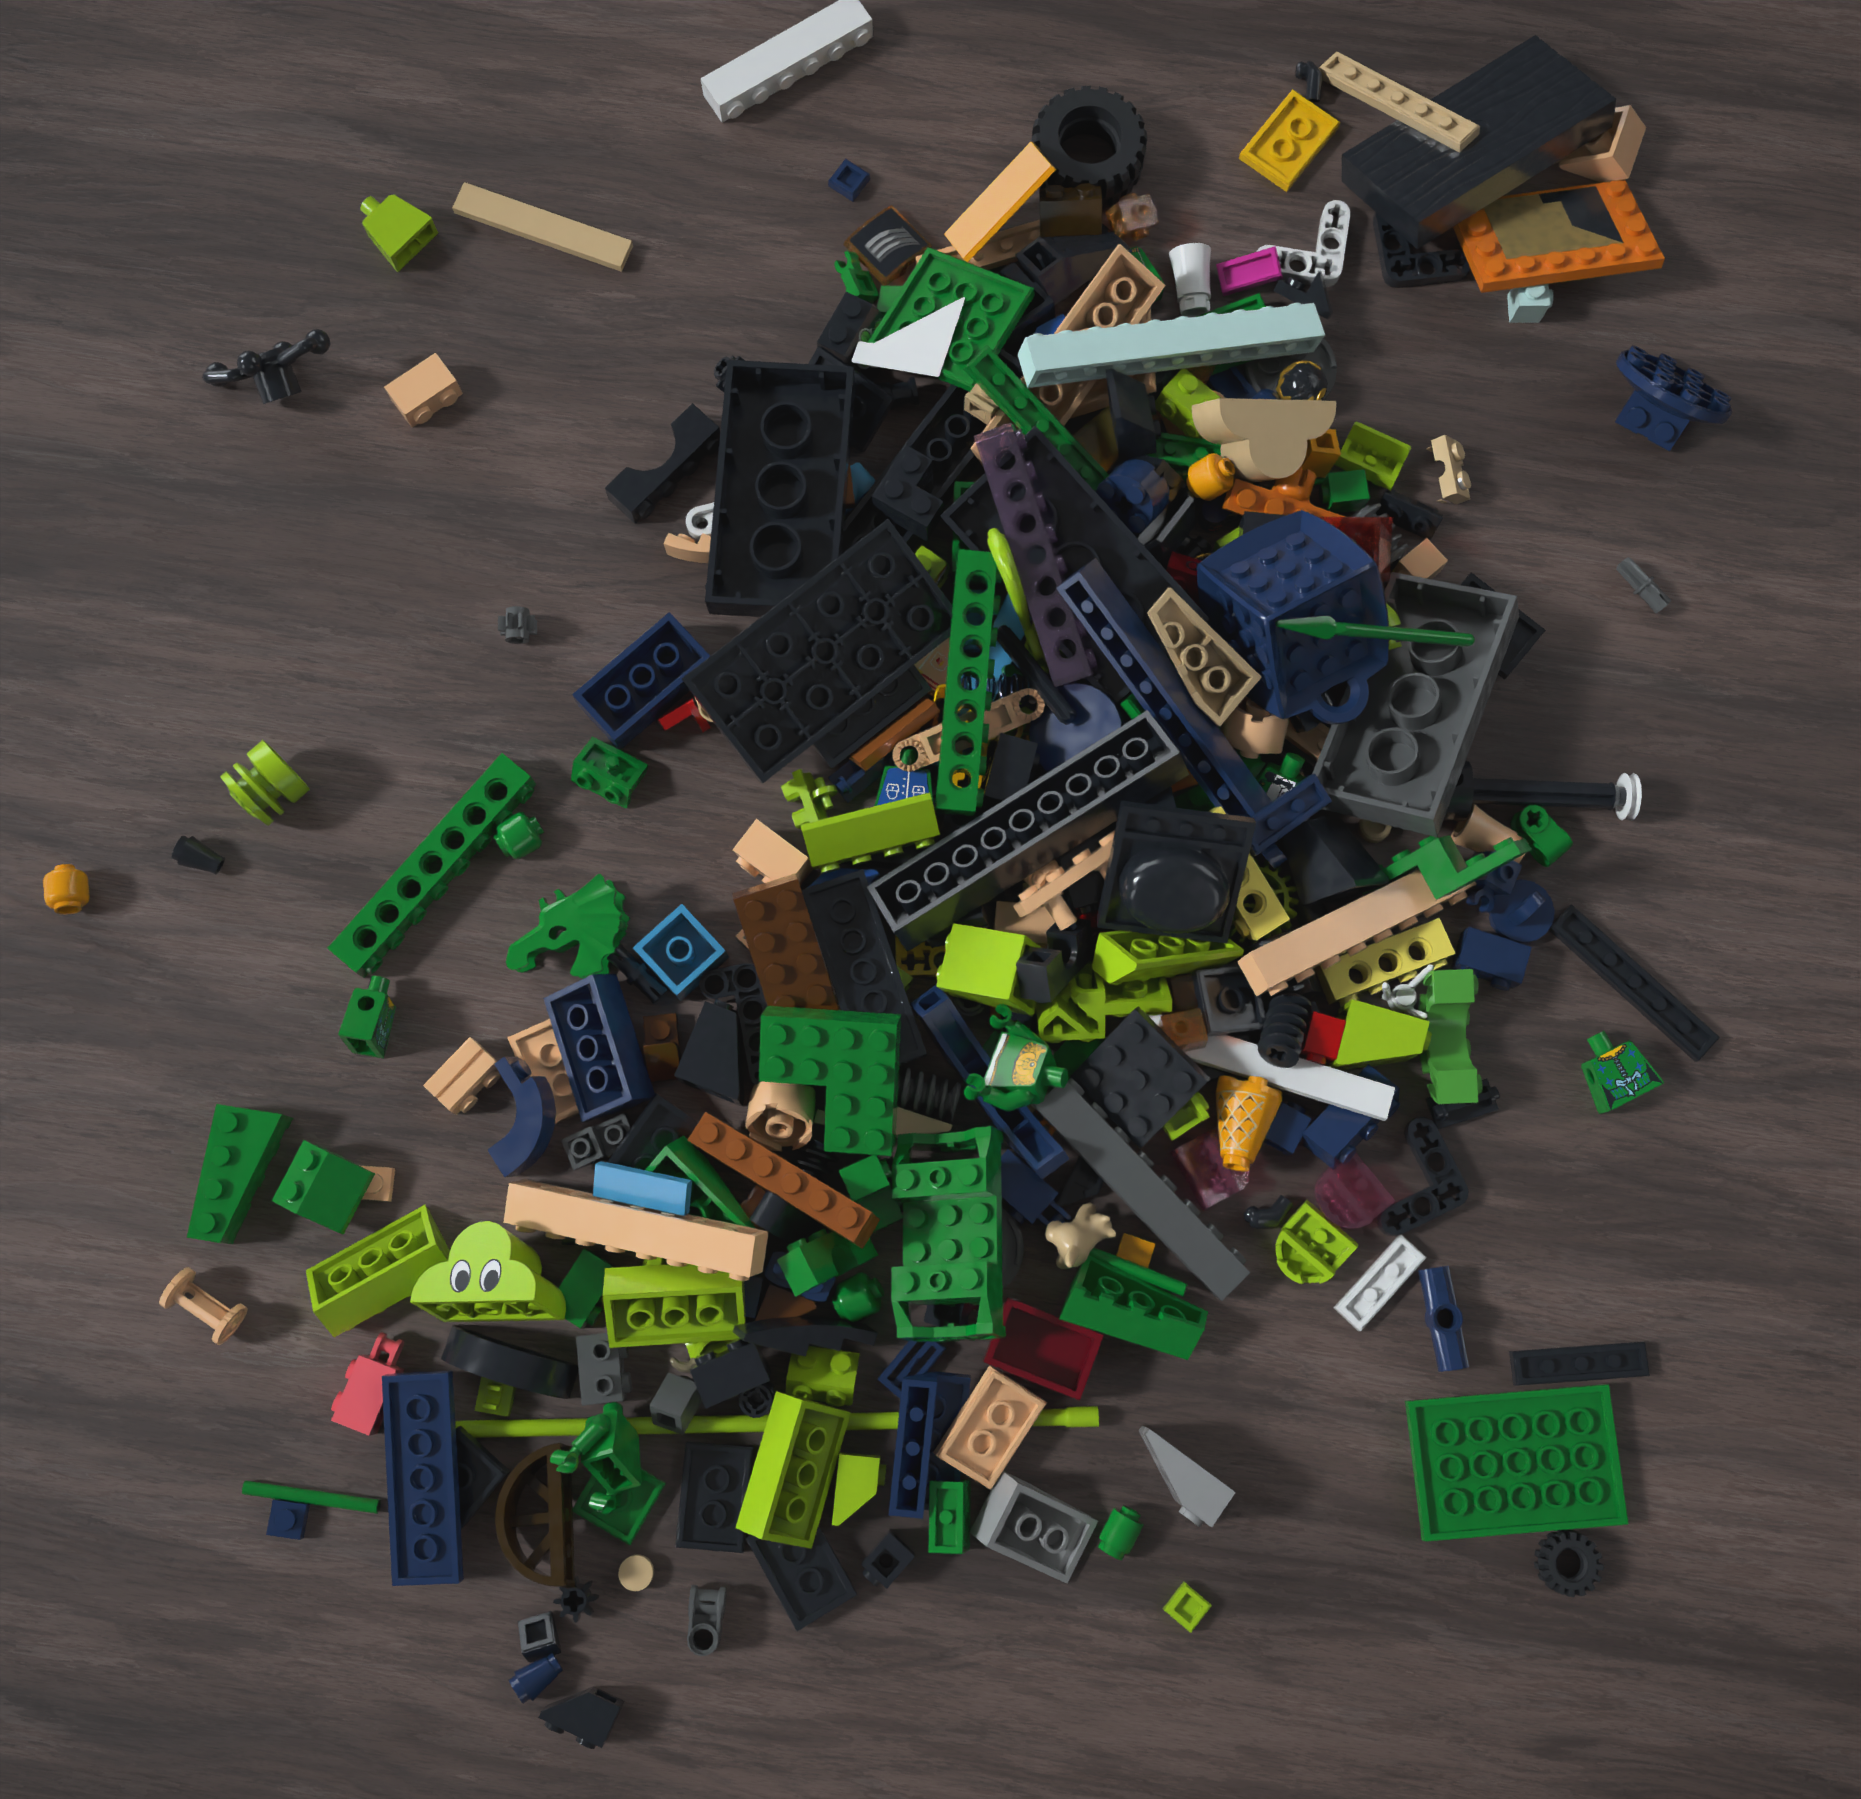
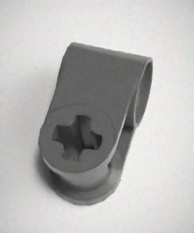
(705, 1616)

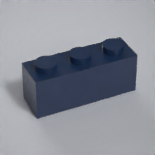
(1339, 1130)

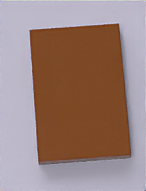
(894, 732)

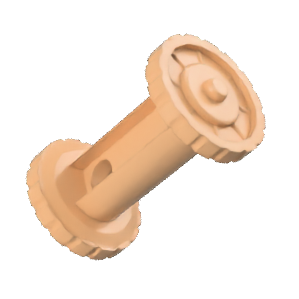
(203, 1306)

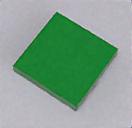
(630, 1509)

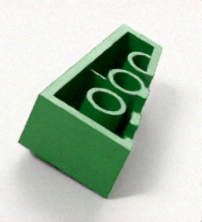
(233, 1169)
(1132, 1310)

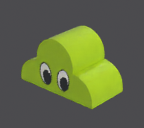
(488, 1279)

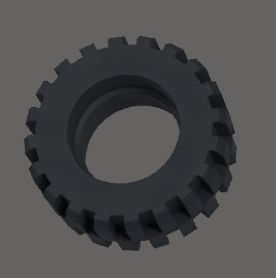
(1099, 115)

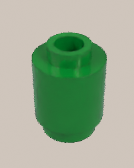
(1120, 1532)

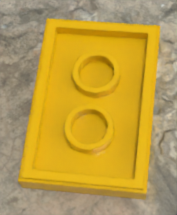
(1289, 140)

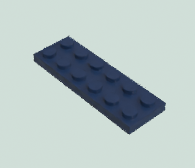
(422, 1478)

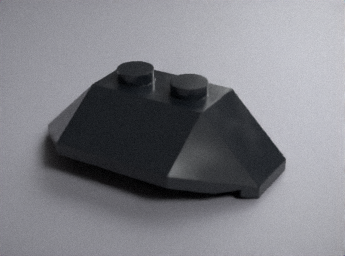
(1171, 527)

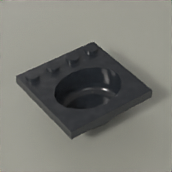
(1175, 872)

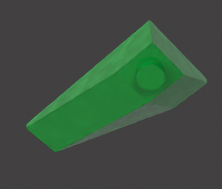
(708, 1193)

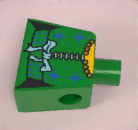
(368, 1019)
(1617, 1073)

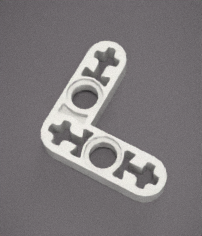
(1323, 256)

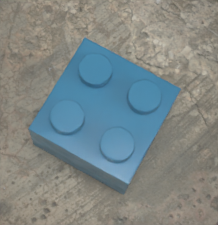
(680, 951)

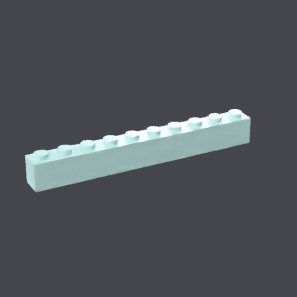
(1170, 344)

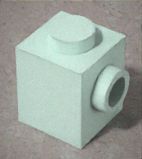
(1529, 303)

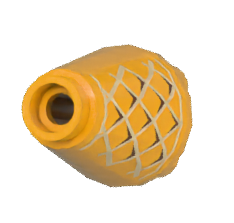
(1244, 1118)

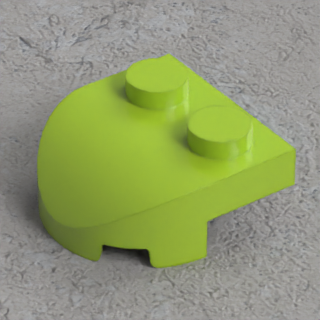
(1312, 1246)

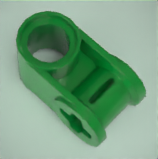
(1543, 834)

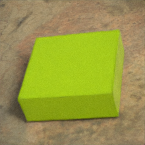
(1187, 1607)

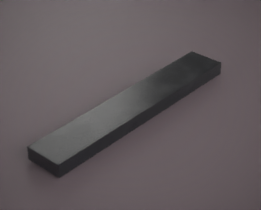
(1633, 983)

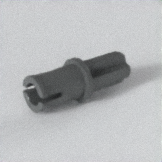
(1643, 585)

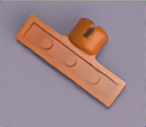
(1284, 498)

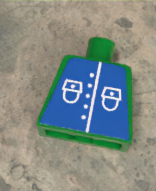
(902, 784)

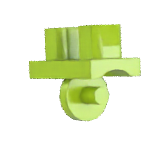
(814, 796)

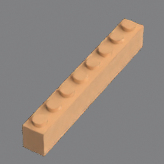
(1342, 932)
(648, 1232)

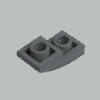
(596, 1141)

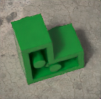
(870, 1188)

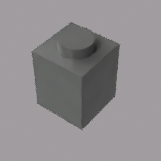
(675, 1403)

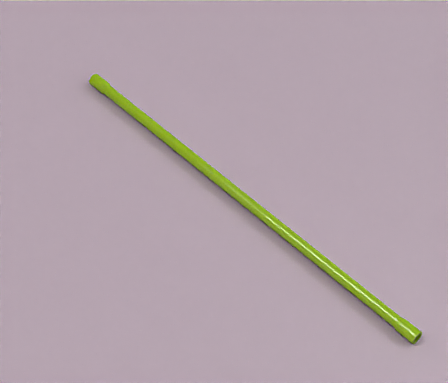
(1071, 1417)

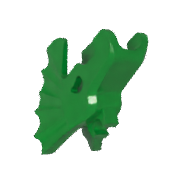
(591, 918)

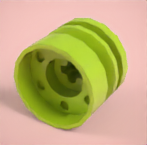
(264, 783)

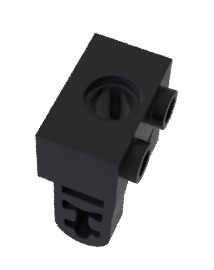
(1037, 313)

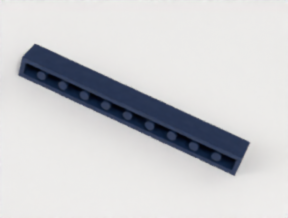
(1161, 690)

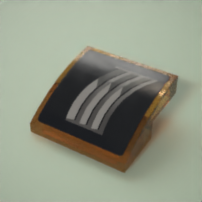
(887, 245)

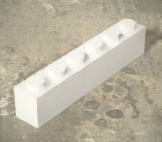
(787, 58)

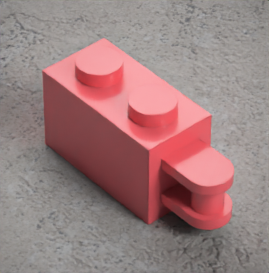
(362, 1399)

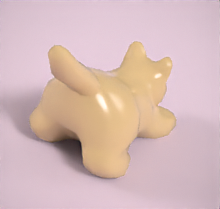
(1079, 1237)

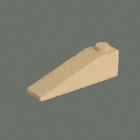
(1205, 661)

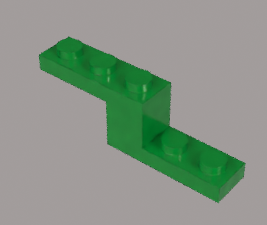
(1444, 866)

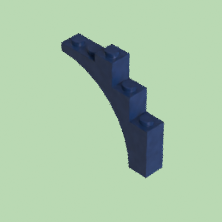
(967, 1056)

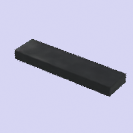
(1579, 1363)

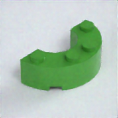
(1449, 1051)

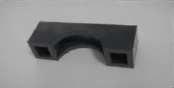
(638, 490)

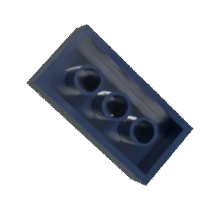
(641, 681)

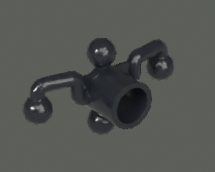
(270, 369)

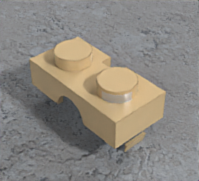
(1454, 481)

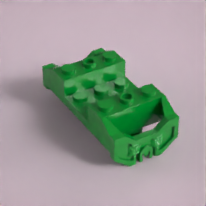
(950, 1233)

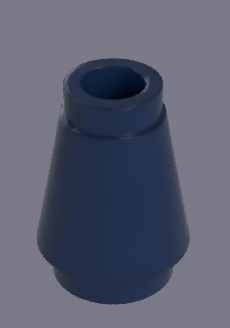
(535, 1677)

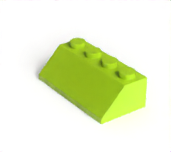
(871, 832)
(1140, 956)
(375, 1271)
(670, 1305)
(793, 1471)

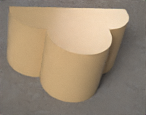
(1263, 435)

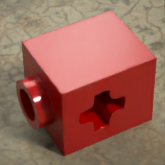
(1322, 1038)

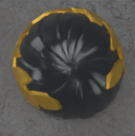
(1302, 382)

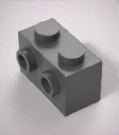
(602, 1370)

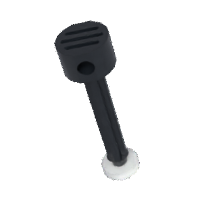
(1623, 796)

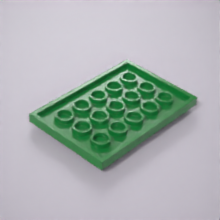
(1515, 1462)

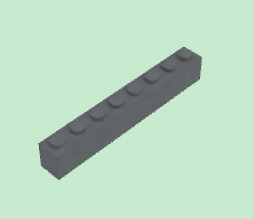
(1142, 1189)

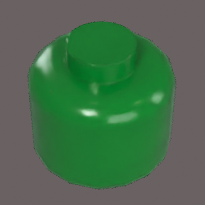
(519, 835)
(857, 1297)

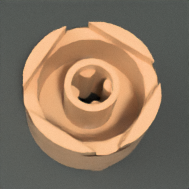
(1254, 730)
(781, 1115)

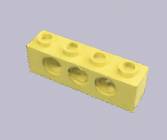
(1268, 910)
(1428, 937)

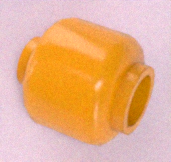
(1210, 477)
(66, 889)

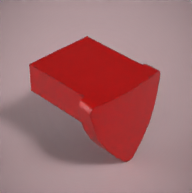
(680, 713)

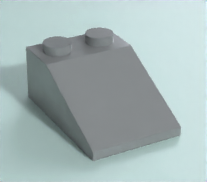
(1191, 1486)
(1033, 1527)

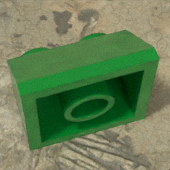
(323, 1187)

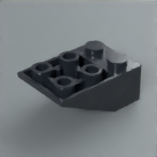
(1067, 262)

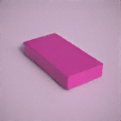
(1249, 271)

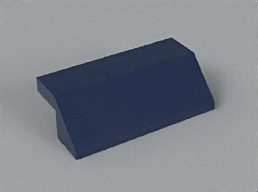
(925, 1413)

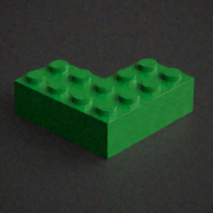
(850, 1056)

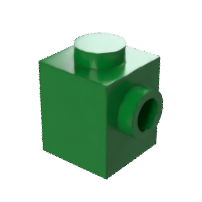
(1344, 491)

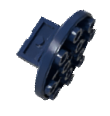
(1664, 401)

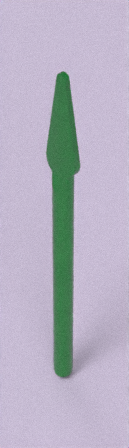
(1326, 627)

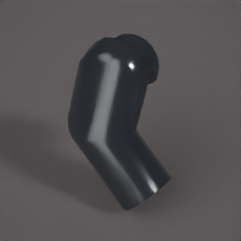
(1313, 78)
(1268, 1217)

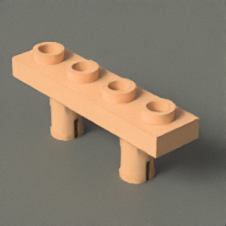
(1058, 880)

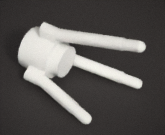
(1404, 996)

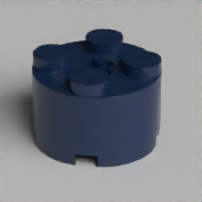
(1135, 494)

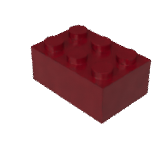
(1044, 1349)

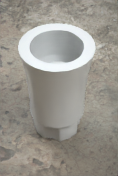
(1192, 277)

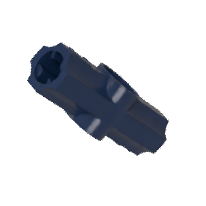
(1447, 1341)

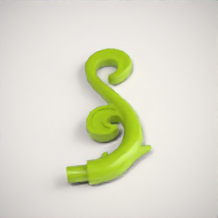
(1006, 565)

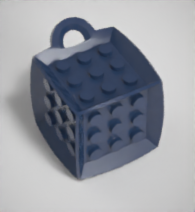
(1291, 572)

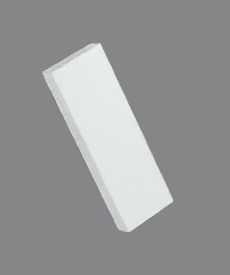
(1379, 1282)

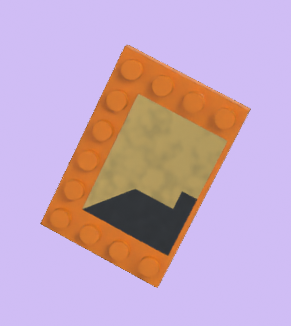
(1558, 237)

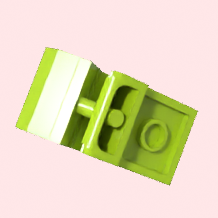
(1082, 1005)

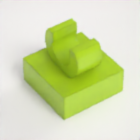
(494, 1397)

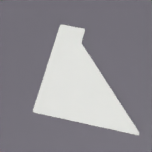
(916, 347)

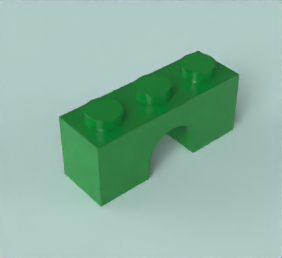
(822, 1259)

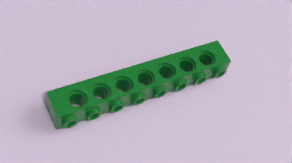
(970, 567)
(415, 869)

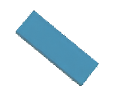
(642, 1188)

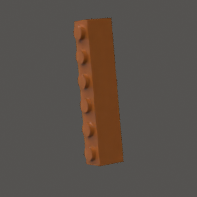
(784, 1180)

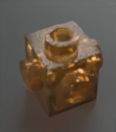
(1132, 216)

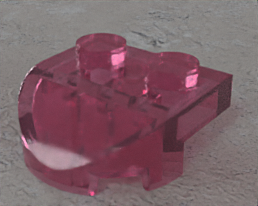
(1204, 1170)
(1351, 1194)

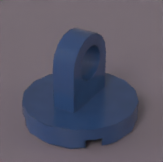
(1522, 914)

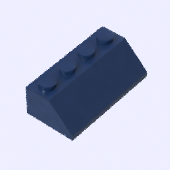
(599, 1046)

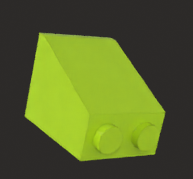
(983, 967)
(1378, 1036)

